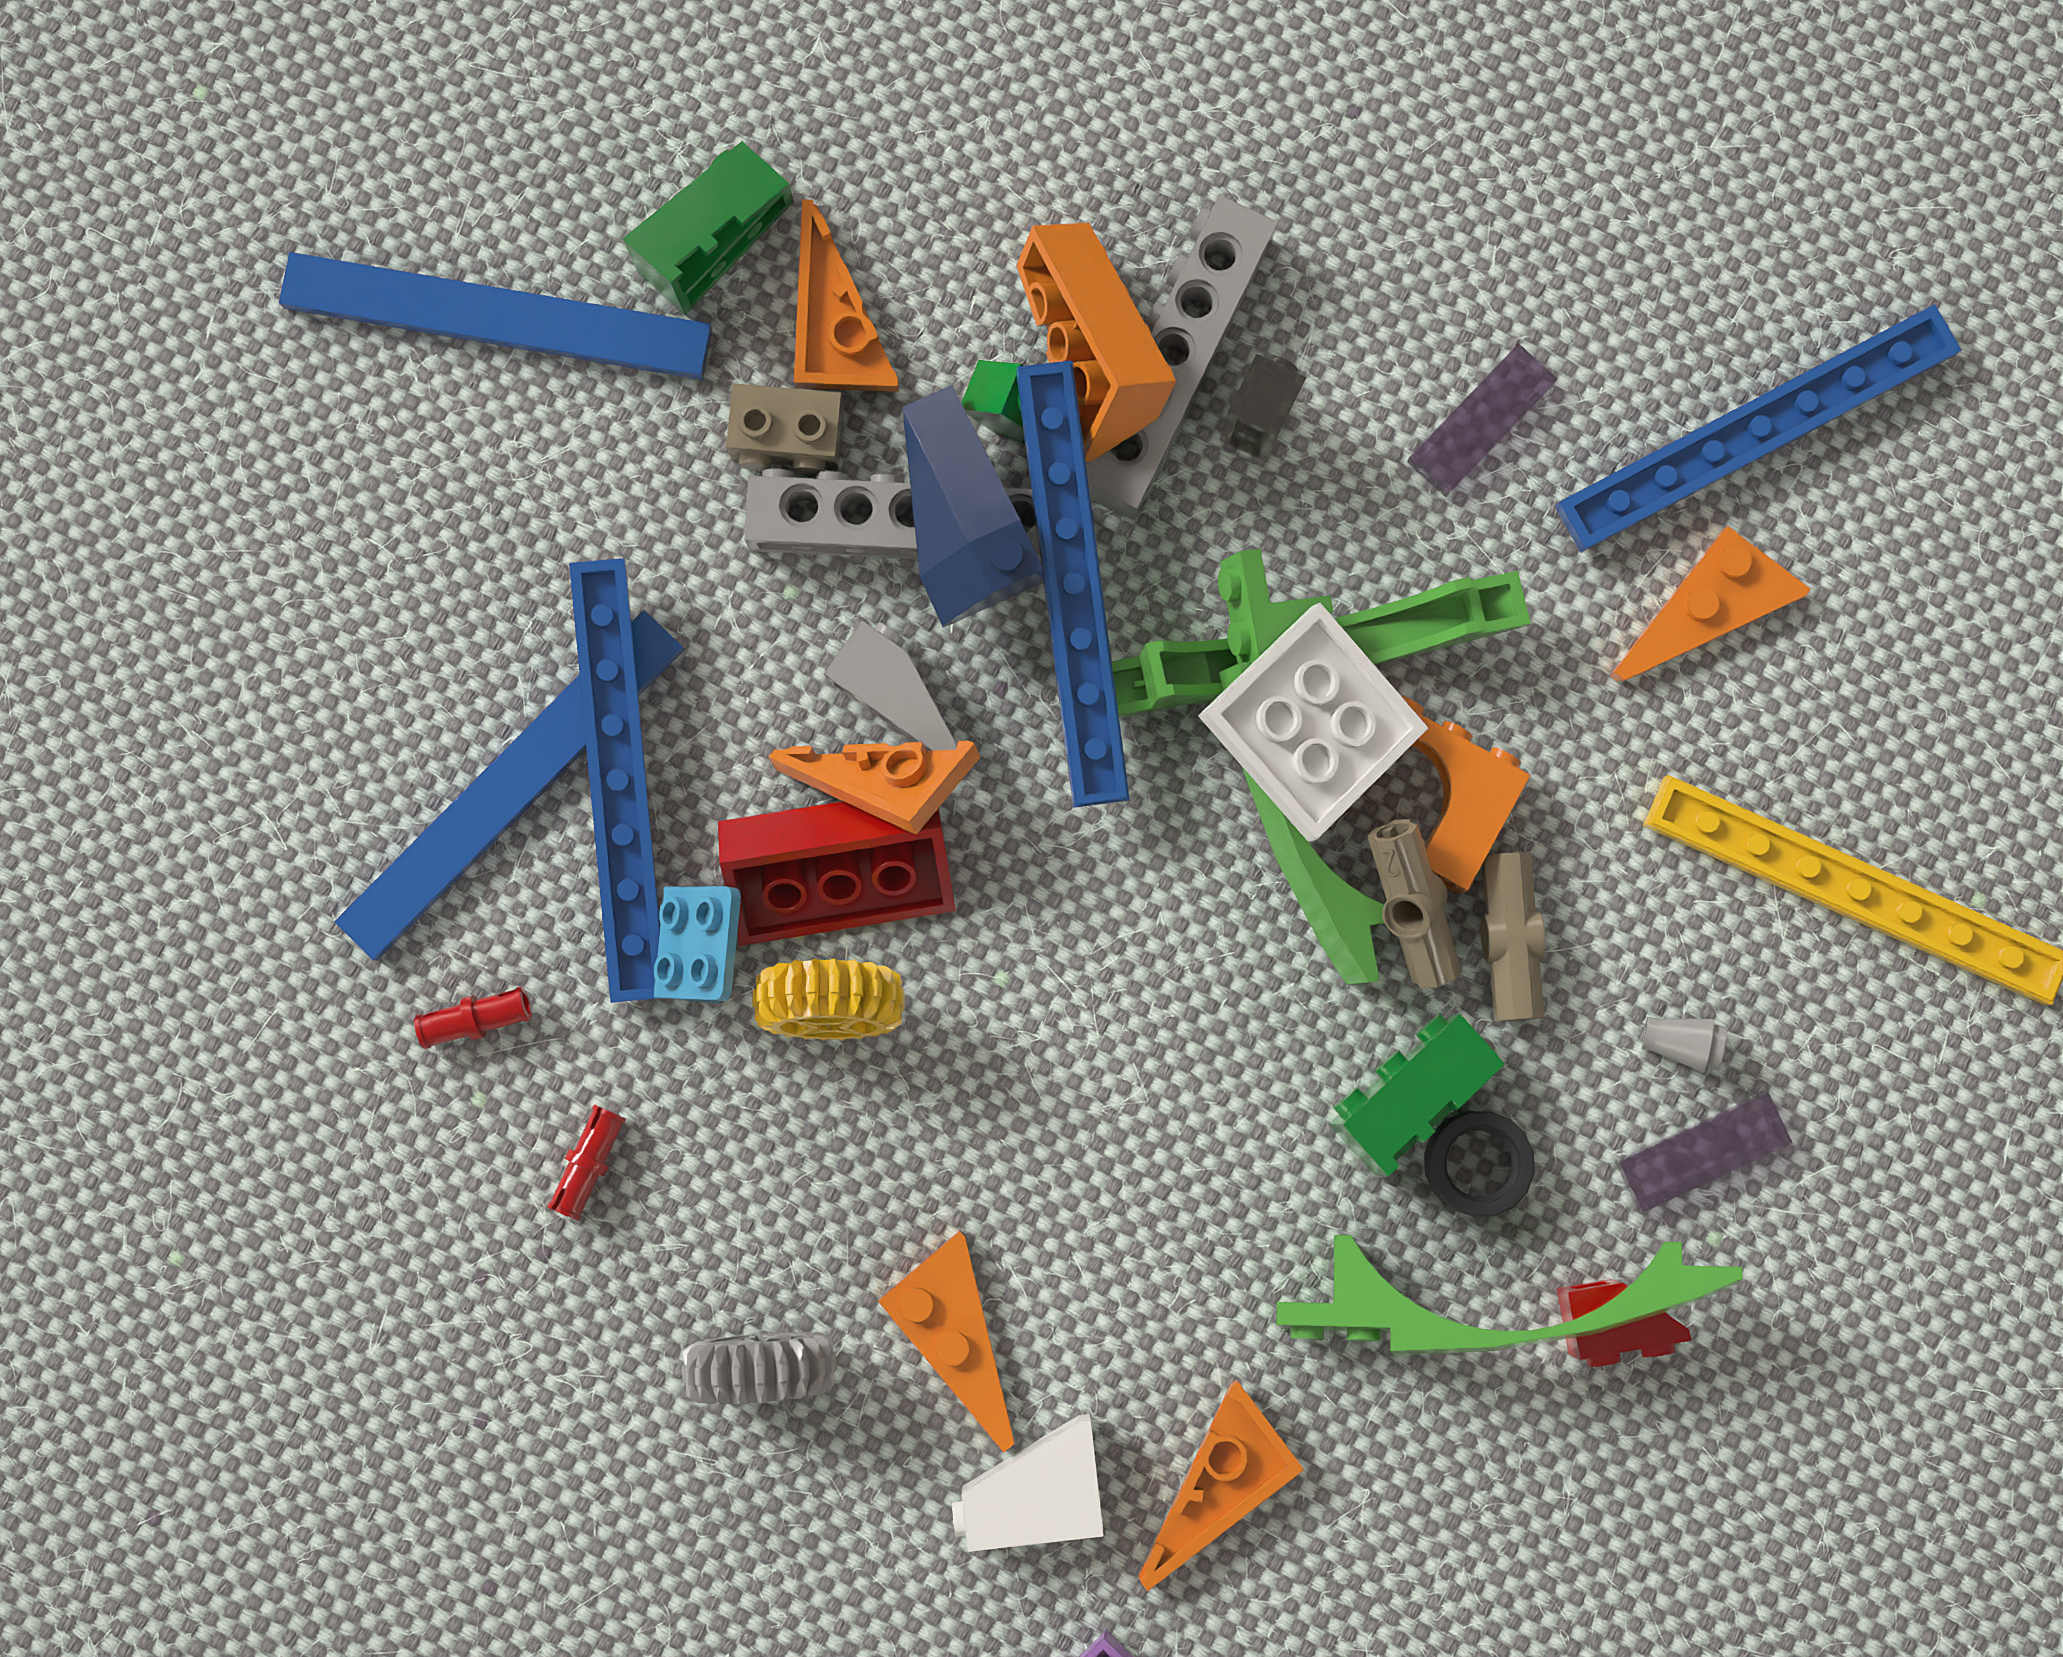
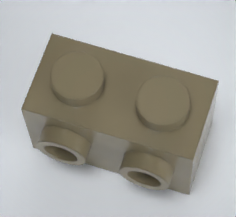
(785, 428)

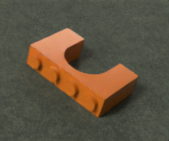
(1476, 799)

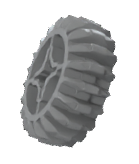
(759, 1367)

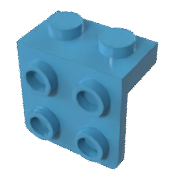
(697, 943)

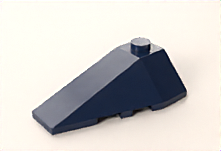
(964, 522)

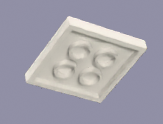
(1313, 722)

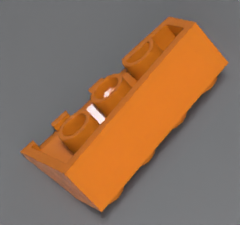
(1096, 325)

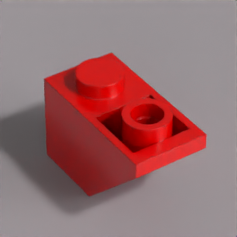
(1651, 1335)

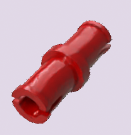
(473, 1017)
(586, 1162)

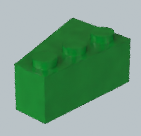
(708, 226)
(1415, 1092)

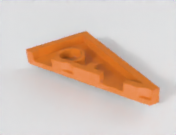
(833, 332)
(1720, 593)
(888, 781)
(945, 1321)
(1230, 1476)

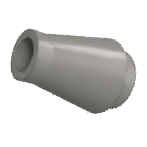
(1687, 1041)

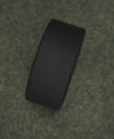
(1521, 1163)

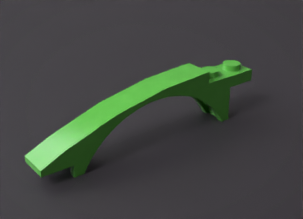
(1448, 615)
(1332, 907)
(1370, 1305)

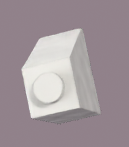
(1035, 1494)

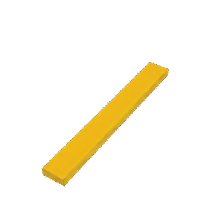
(1857, 890)

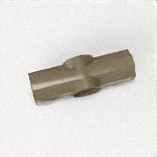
(1406, 881)
(1512, 937)

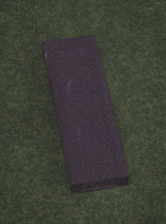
(1482, 420)
(1703, 1152)

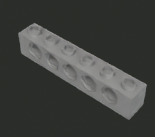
(1244, 239)
(827, 533)

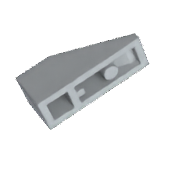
(886, 683)

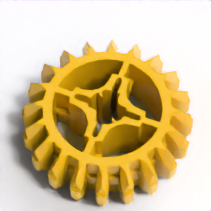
(828, 999)

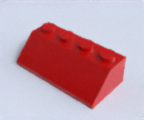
(831, 871)

